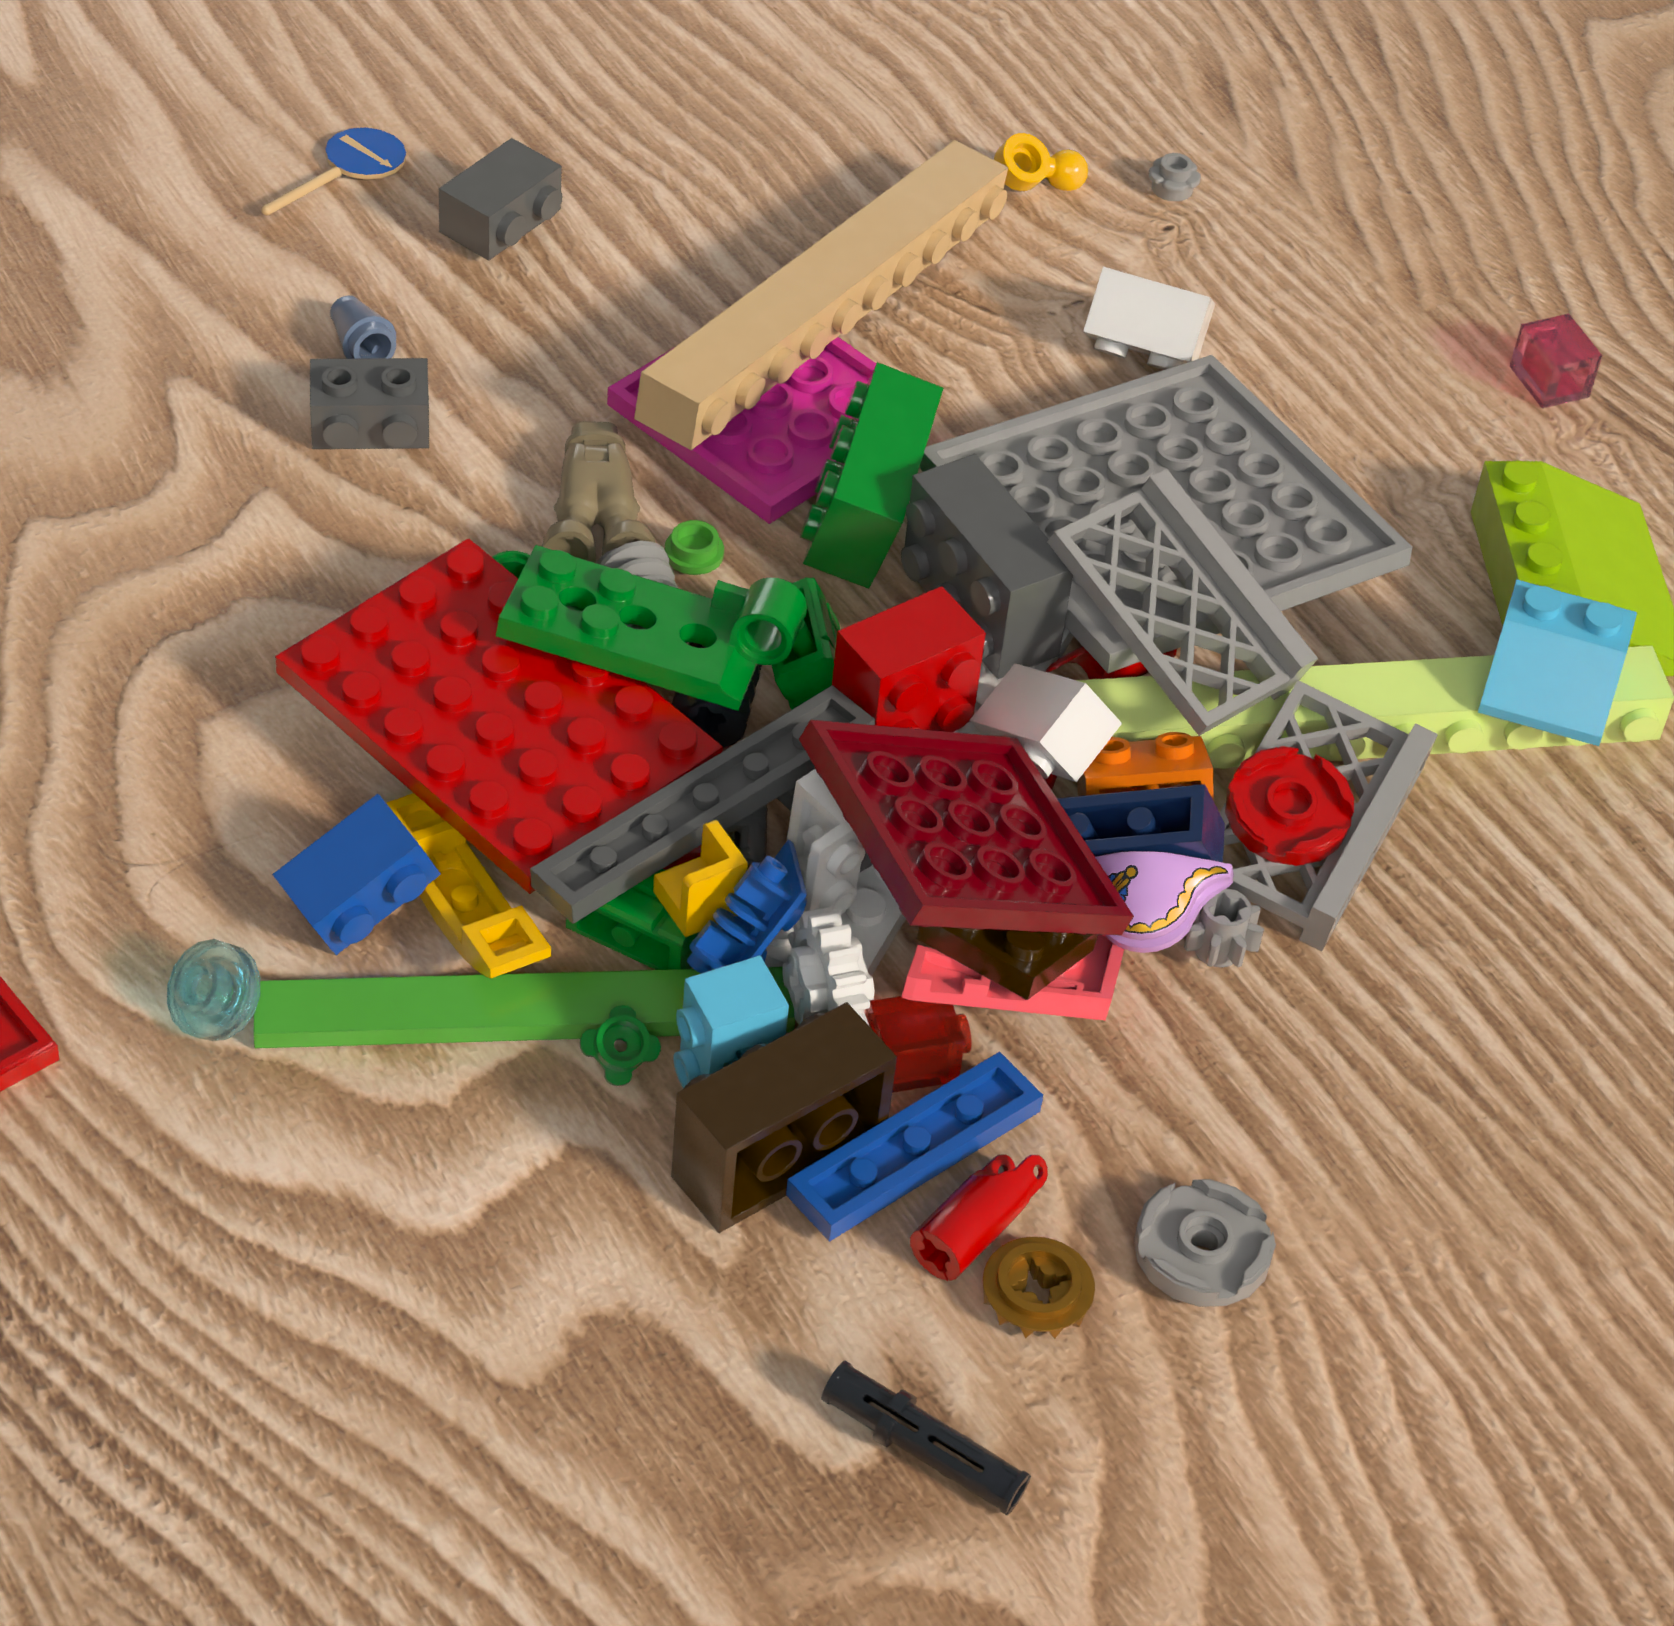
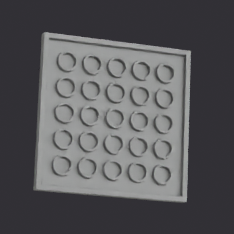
(1236, 460)

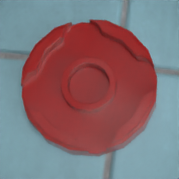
(1289, 806)

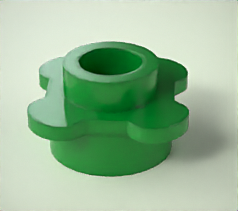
(626, 1027)

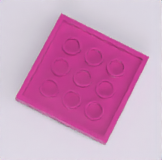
(778, 447)

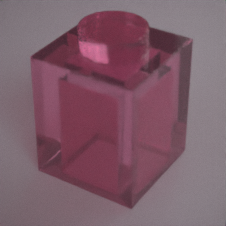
(1555, 360)

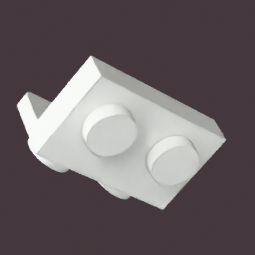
(824, 846)

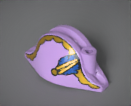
(1162, 894)

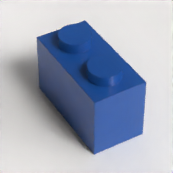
(357, 874)

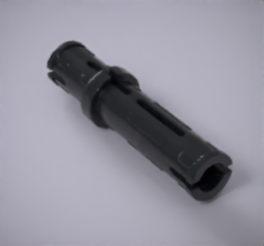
(854, 1391)

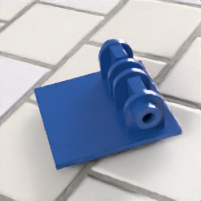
(766, 901)

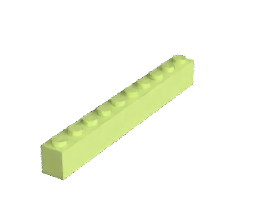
(1428, 692)

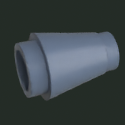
(362, 330)

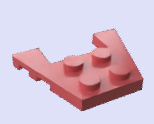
(1077, 993)

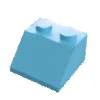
(1557, 662)

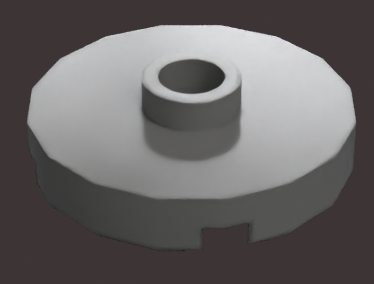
(1209, 1217)

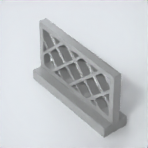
(1213, 584)
(1372, 817)

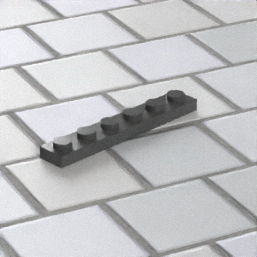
(673, 818)

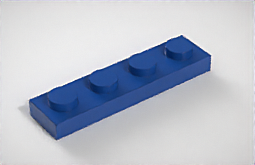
(913, 1146)

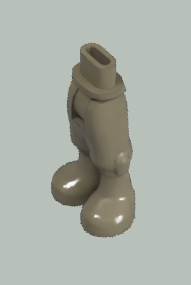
(594, 491)

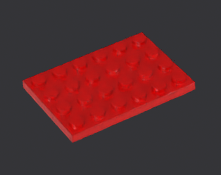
(486, 729)

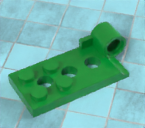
(735, 625)

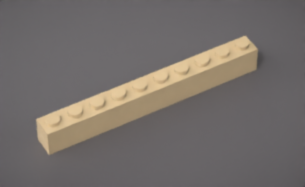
(819, 295)

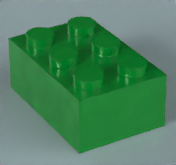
(872, 474)

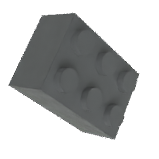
(990, 559)

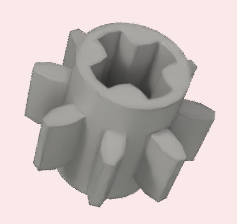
(1225, 930)

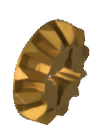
(1053, 1267)

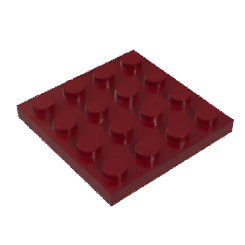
(964, 830)

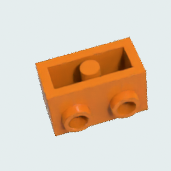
(1166, 762)

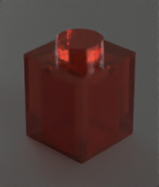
(923, 1037)

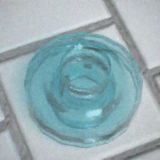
(213, 990)

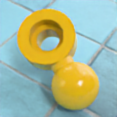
(1064, 169)

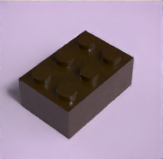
(778, 1113)

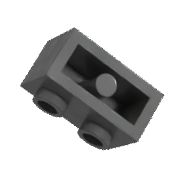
(500, 199)
(369, 403)

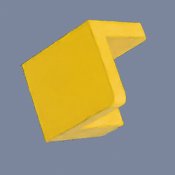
(701, 885)

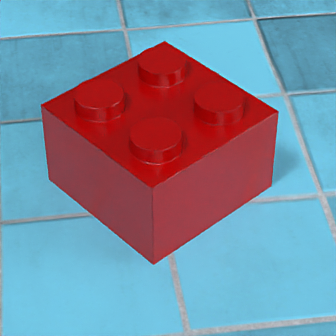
(913, 663)

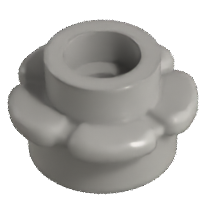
(1174, 177)

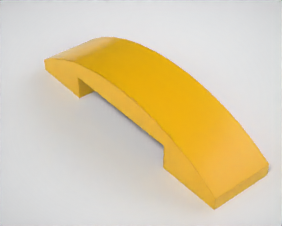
(467, 900)

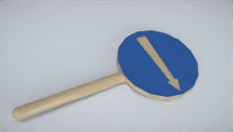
(355, 153)

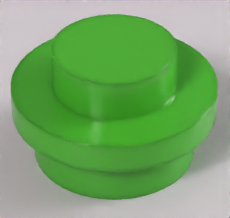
(694, 548)

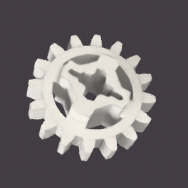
(826, 966)

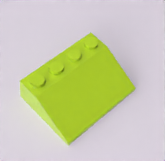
(1574, 539)

